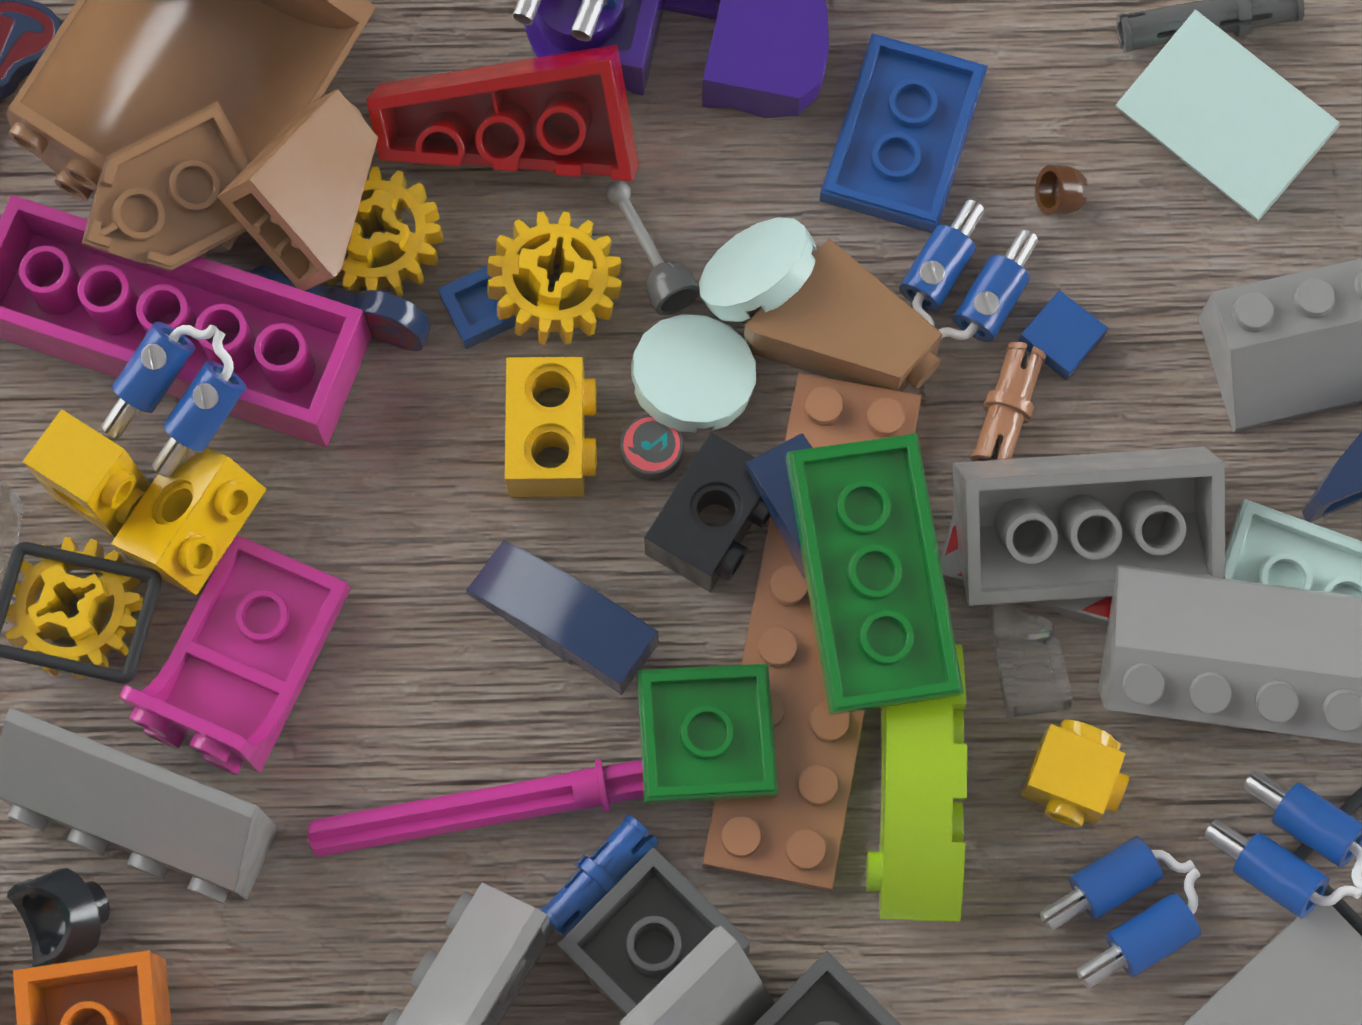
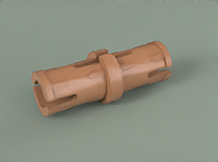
(1009, 403)

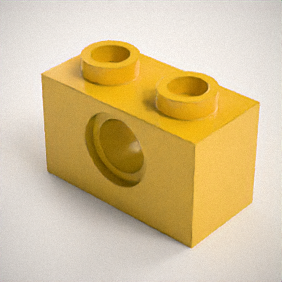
(87, 473)
(190, 518)

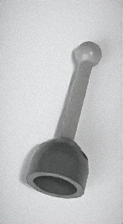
(668, 284)

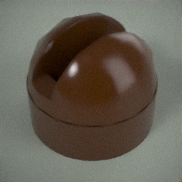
(1059, 190)

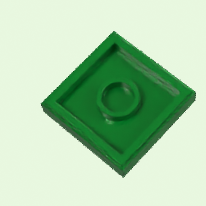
(706, 734)

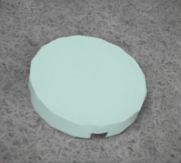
(758, 269)
(693, 373)

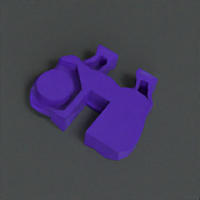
(759, 61)

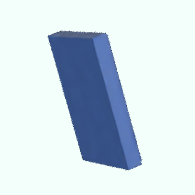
(903, 133)

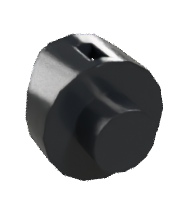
(60, 915)

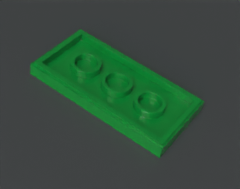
(873, 574)

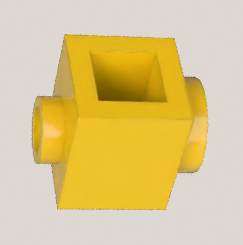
(1076, 774)

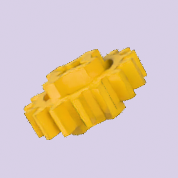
(398, 253)
(525, 267)
(96, 599)

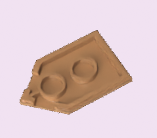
(162, 193)

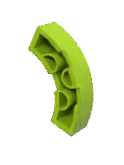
(920, 824)

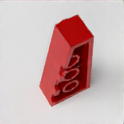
(524, 114)

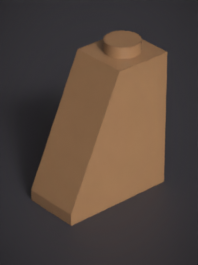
(307, 189)
(847, 328)

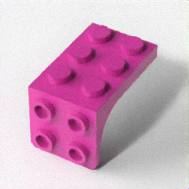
(241, 657)

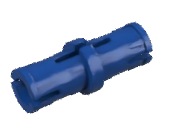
(599, 874)

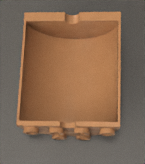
(147, 63)

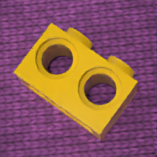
(537, 427)

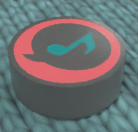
(651, 448)

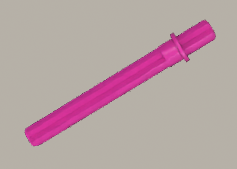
(477, 808)

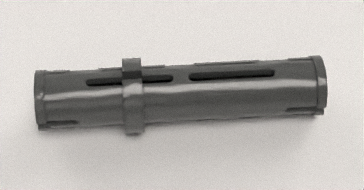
(1159, 25)

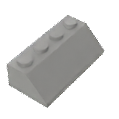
(1287, 344)
(1079, 516)
(1234, 654)
(132, 807)
(480, 963)

